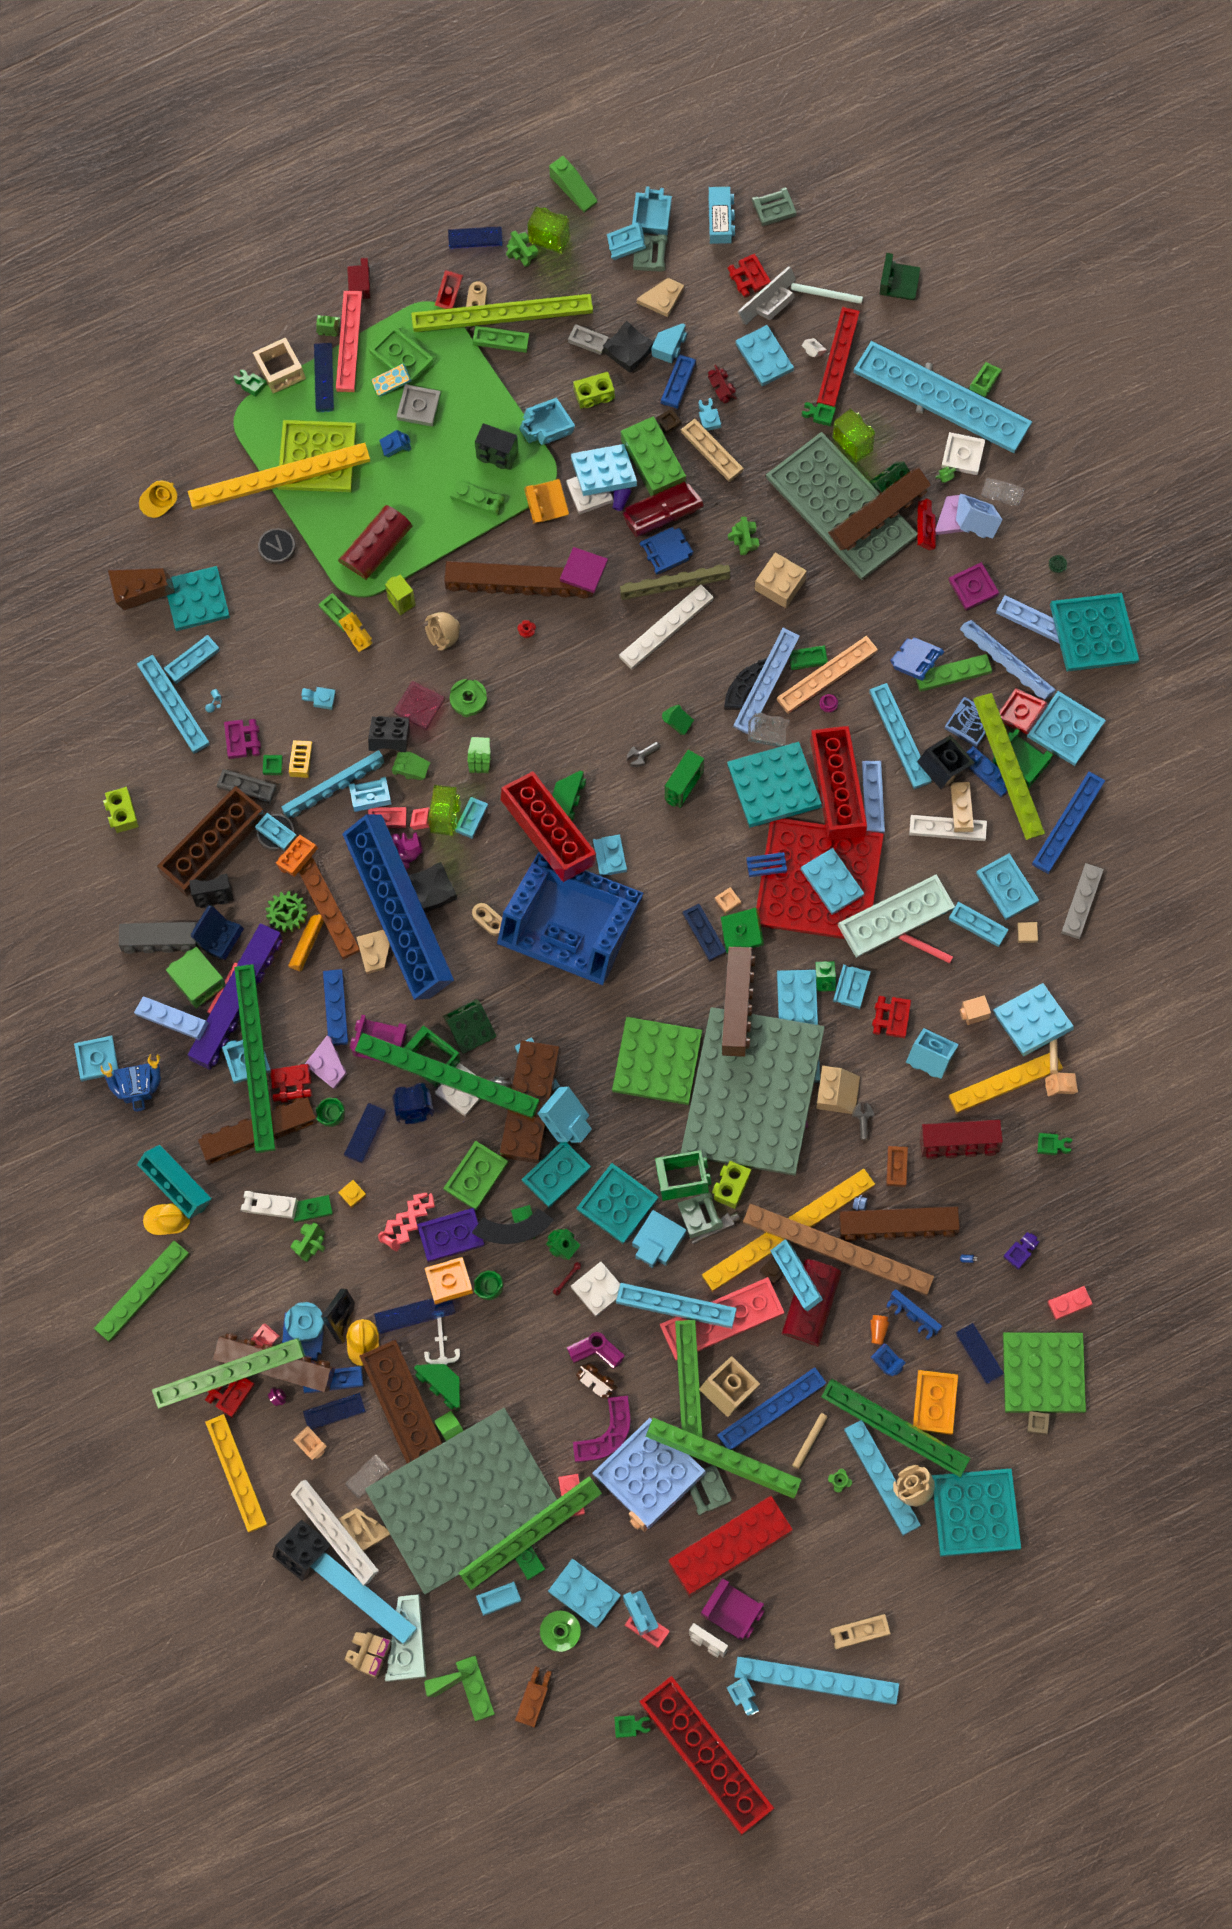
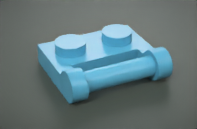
(370, 794)

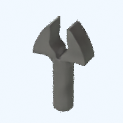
(641, 754)
(863, 1119)

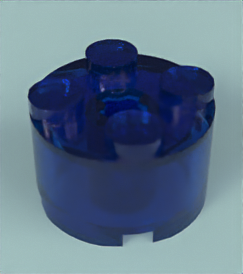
(412, 1104)

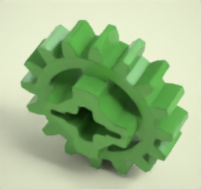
(294, 909)

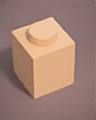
(975, 1010)

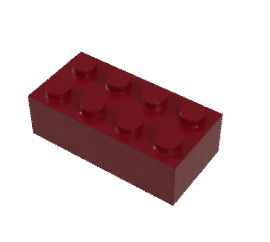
(961, 1139)

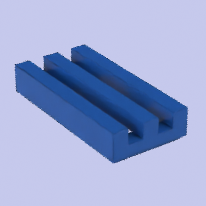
(783, 869)

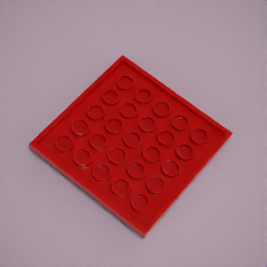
(788, 898)

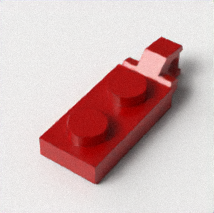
(926, 525)

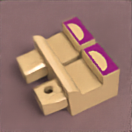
(369, 1644)

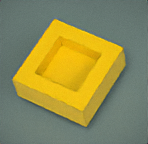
(352, 1193)

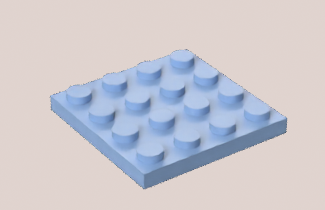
(648, 1475)

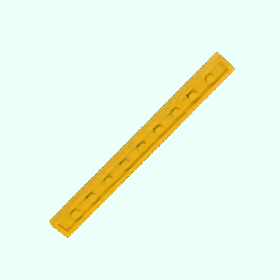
(279, 476)
(808, 1216)

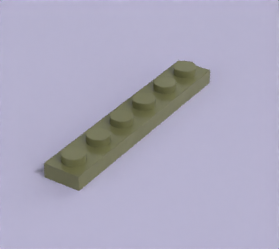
(679, 581)

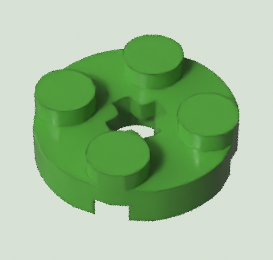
(468, 687)

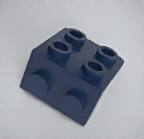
(216, 933)

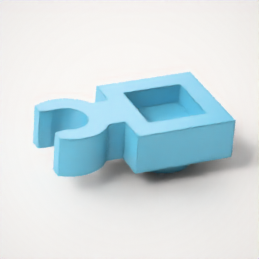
(709, 417)

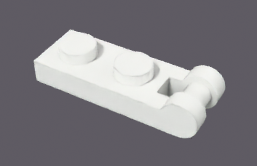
(269, 1205)

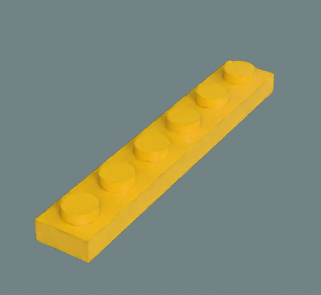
(1002, 1083)
(236, 1473)

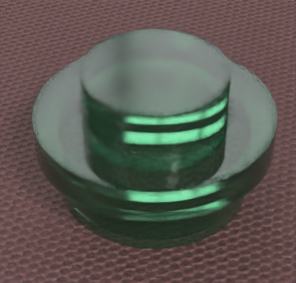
(1057, 564)

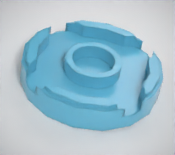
(304, 1322)

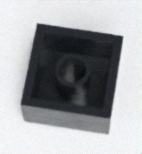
(496, 446)
(945, 762)

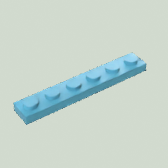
(173, 704)
(899, 735)
(329, 786)
(676, 1305)
(881, 1476)

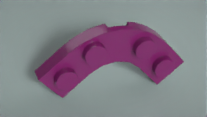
(611, 1440)

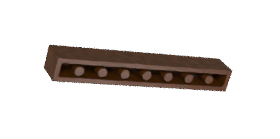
(509, 579)

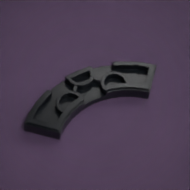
(742, 685)
(514, 1232)

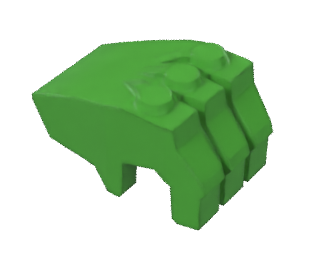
(328, 325)
(479, 755)
(410, 766)

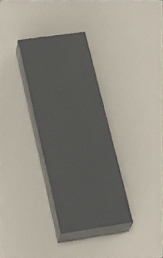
(250, 786)

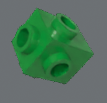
(562, 1244)

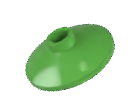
(560, 1620)

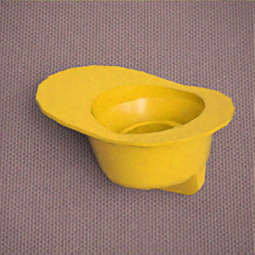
(158, 499)
(165, 1220)
(361, 1338)

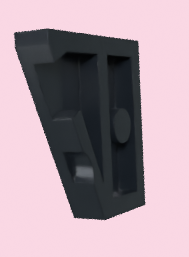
(338, 1314)

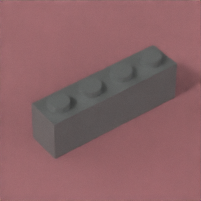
(156, 937)

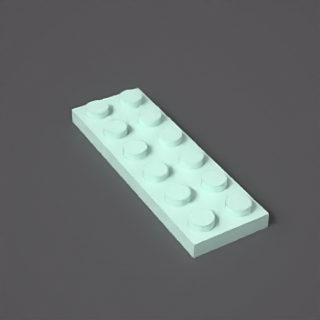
(896, 916)

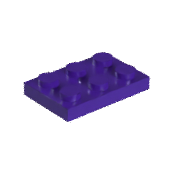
(449, 1235)

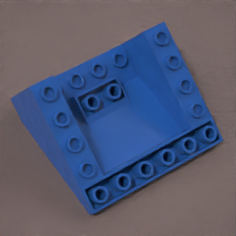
(570, 922)

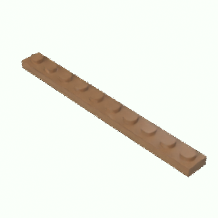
(838, 1249)

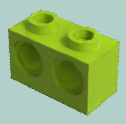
(592, 385)
(400, 594)
(125, 809)
(736, 1186)

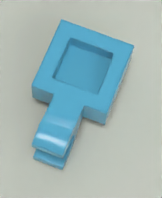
(322, 697)
(741, 1694)

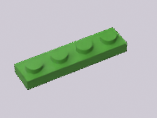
(955, 672)

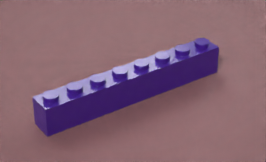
(226, 1010)

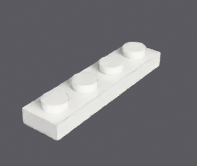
(944, 828)

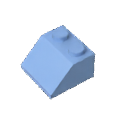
(977, 516)

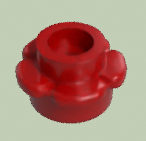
(526, 633)

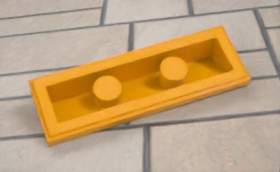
(306, 942)

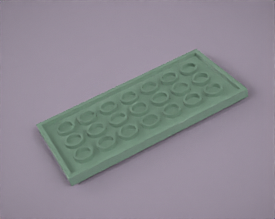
(830, 489)

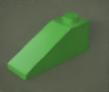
(572, 184)

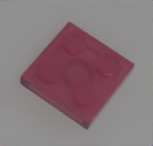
(419, 705)

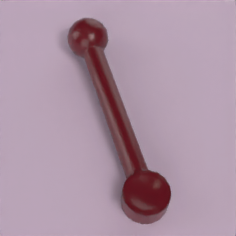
(557, 1290)

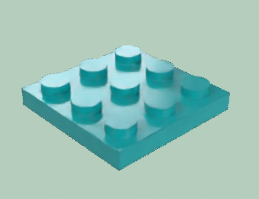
(197, 599)
(617, 1203)

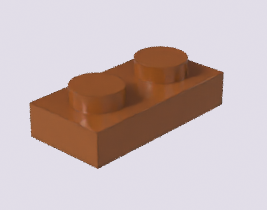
(897, 1166)

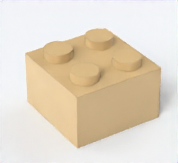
(780, 580)
(729, 1386)

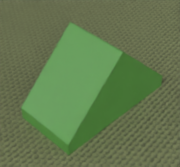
(448, 1426)

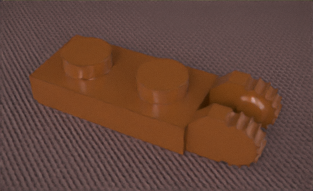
(533, 1699)

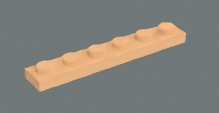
(827, 674)

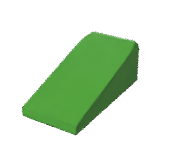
(985, 380)
(439, 1685)

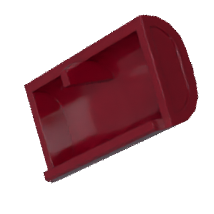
(662, 509)
(376, 542)
(810, 1325)

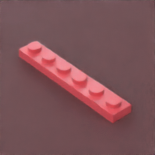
(349, 341)

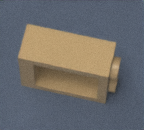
(277, 381)

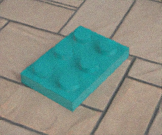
(556, 1173)

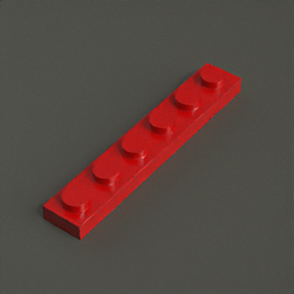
(838, 357)

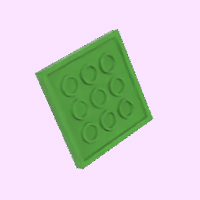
(657, 1060)
(1044, 1372)

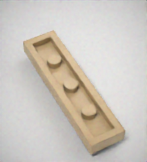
(712, 450)

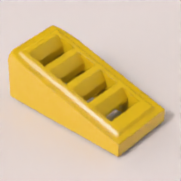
(300, 772)

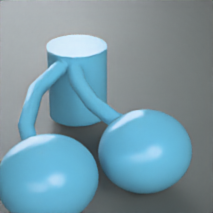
(210, 707)

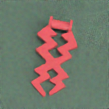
(412, 1214)

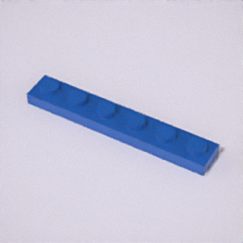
(1068, 822)
(772, 1409)

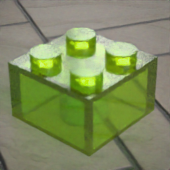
(548, 229)
(853, 435)
(444, 809)

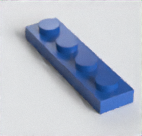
(335, 1006)

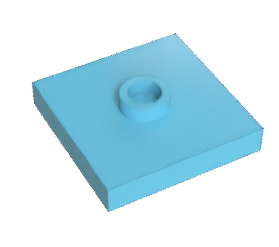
(93, 1054)

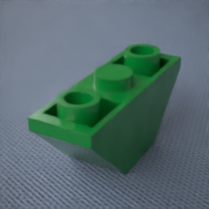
(567, 792)
(442, 1382)

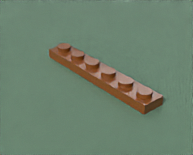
(328, 909)

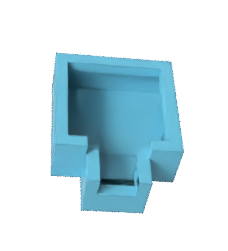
(652, 211)
(547, 422)
(565, 1116)
(658, 1239)

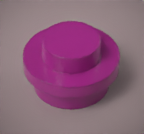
(828, 703)
(277, 1396)

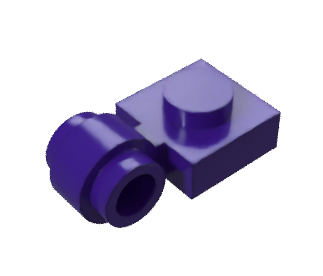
(1019, 1254)

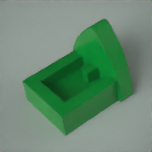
(677, 719)

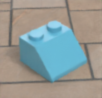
(931, 1053)

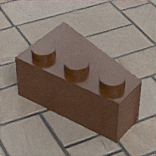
(139, 586)

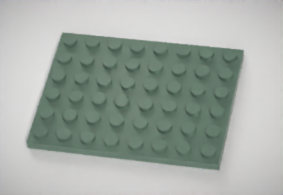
(754, 1104)
(461, 1499)

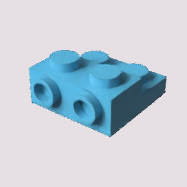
(236, 1060)

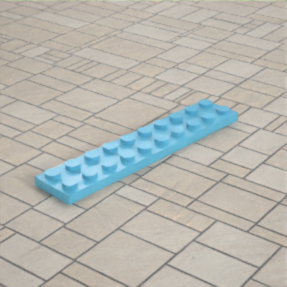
(942, 397)

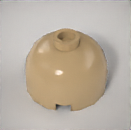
(442, 630)
(914, 1486)

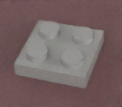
(418, 405)

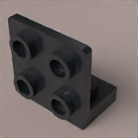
(300, 1549)

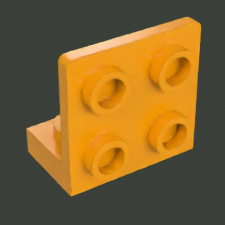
(546, 501)

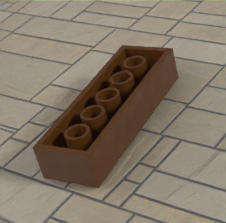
(211, 840)
(534, 1077)

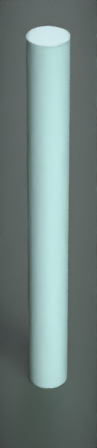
(826, 293)

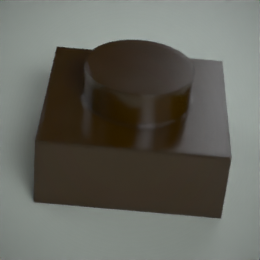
(668, 421)
(772, 1271)

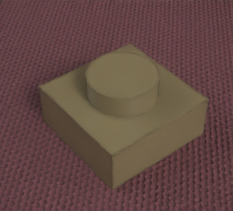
(1038, 1423)

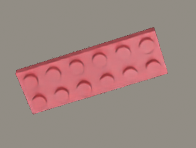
(754, 1307)

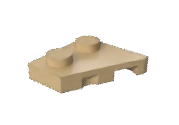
(662, 296)
(374, 950)
(363, 1529)

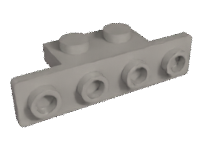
(770, 298)

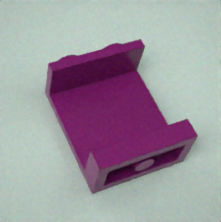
(384, 1032)
(732, 1610)

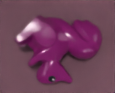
(408, 848)

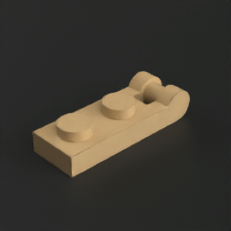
(861, 1631)

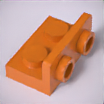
(296, 855)

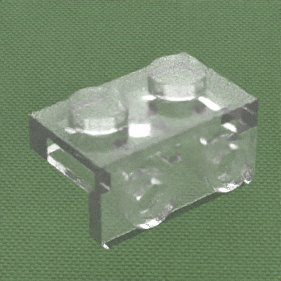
(767, 730)

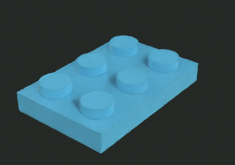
(764, 355)
(832, 881)
(1007, 886)
(584, 1593)

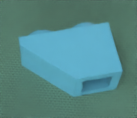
(667, 343)

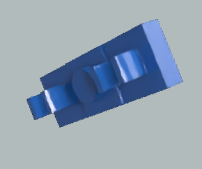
(987, 771)
(914, 1313)

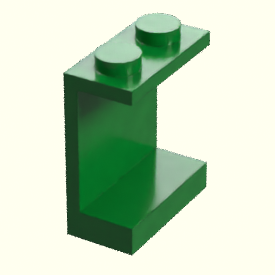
(1030, 759)

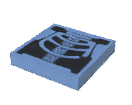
(966, 723)

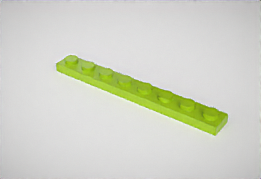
(1008, 766)

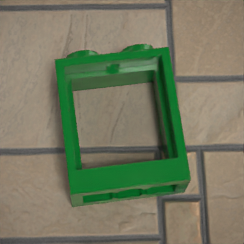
(684, 779)
(424, 1034)
(682, 1161)

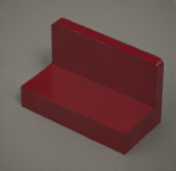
(359, 278)

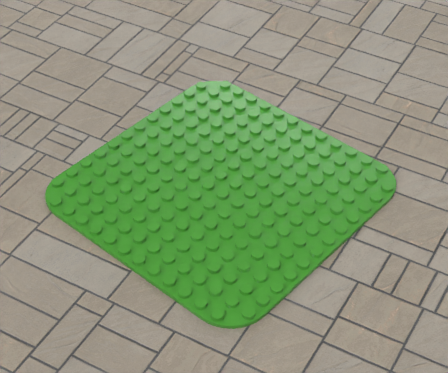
(409, 481)

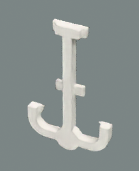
(442, 1359)

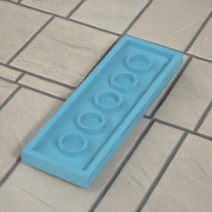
(798, 998)

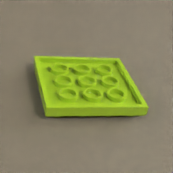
(314, 438)

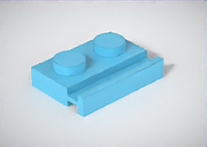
(626, 241)
(609, 855)
(851, 986)

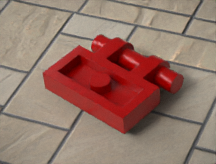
(754, 273)
(898, 1016)
(289, 1077)
(232, 1397)

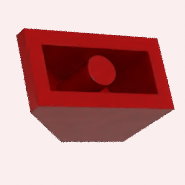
(449, 289)

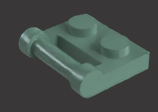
(774, 211)
(643, 258)
(694, 1218)
(714, 1489)

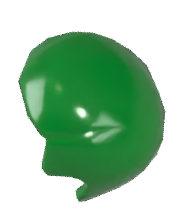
(330, 1112)
(488, 1285)

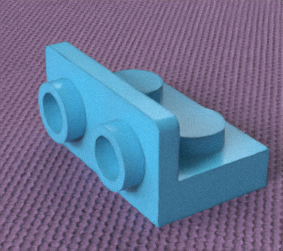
(640, 1612)

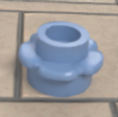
(860, 1203)

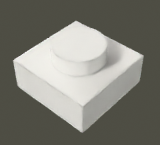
(813, 347)

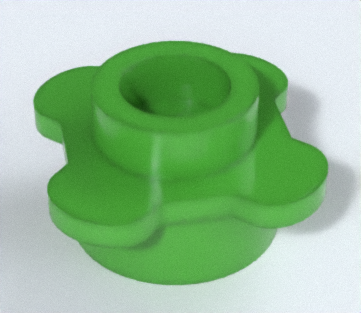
(946, 474)
(838, 1486)

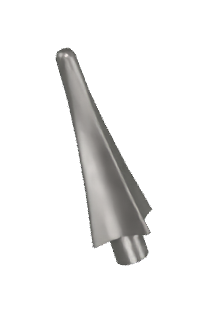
(728, 1223)

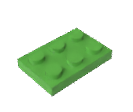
(399, 349)
(475, 1175)

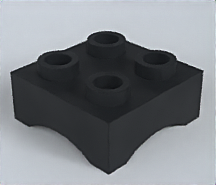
(628, 347)
(388, 733)
(433, 887)
(212, 891)

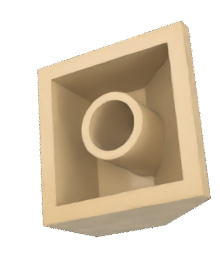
(837, 1090)

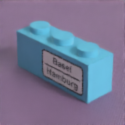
(721, 215)

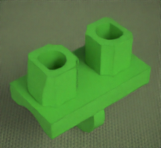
(518, 249)
(741, 536)
(310, 1243)

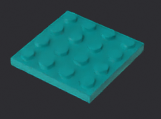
(1094, 632)
(774, 784)
(976, 1512)

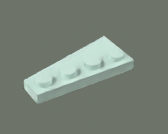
(409, 1659)

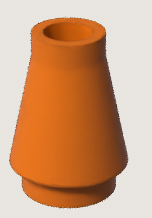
(879, 1327)

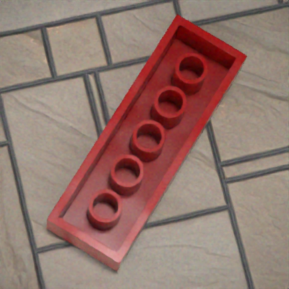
(838, 783)
(548, 826)
(730, 1546)

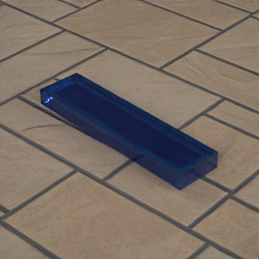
(324, 377)
(412, 1314)

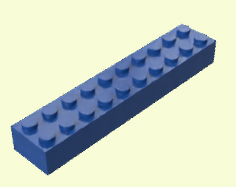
(397, 907)

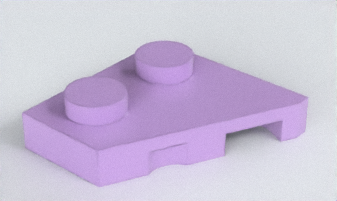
(947, 521)
(326, 1063)

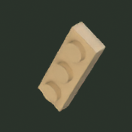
(961, 807)

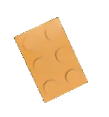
(935, 1402)

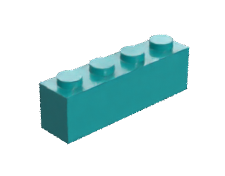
(174, 1181)

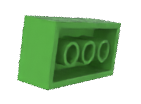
(652, 456)

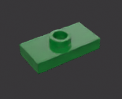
(808, 657)
(313, 1209)
(529, 1563)

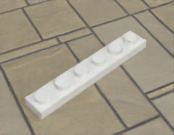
(666, 627)
(334, 1532)

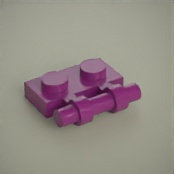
(235, 738)

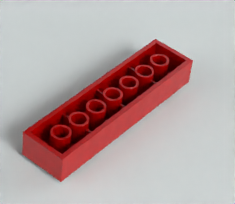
(706, 1755)

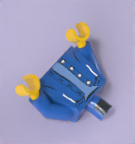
(135, 1082)

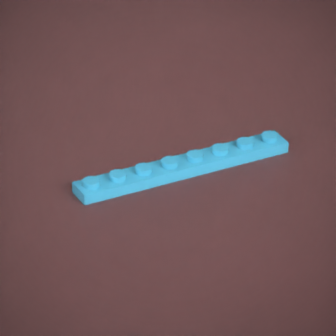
(817, 1680)

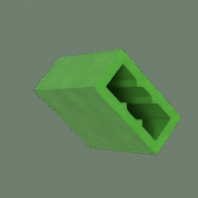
(195, 977)

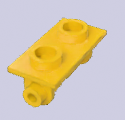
(359, 638)

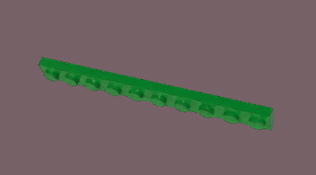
(254, 1059)
(447, 1075)

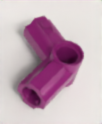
(606, 1351)

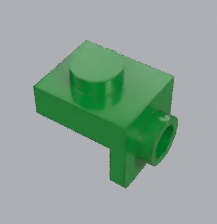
(825, 976)

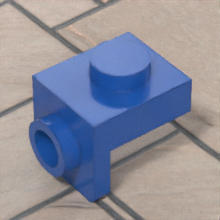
(394, 443)
(888, 1360)

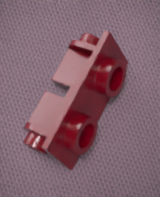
(726, 389)

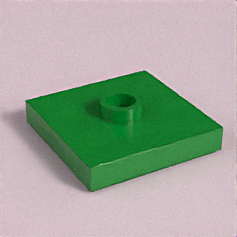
(742, 929)

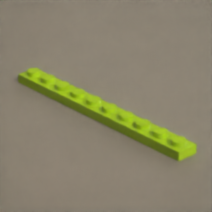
(501, 312)

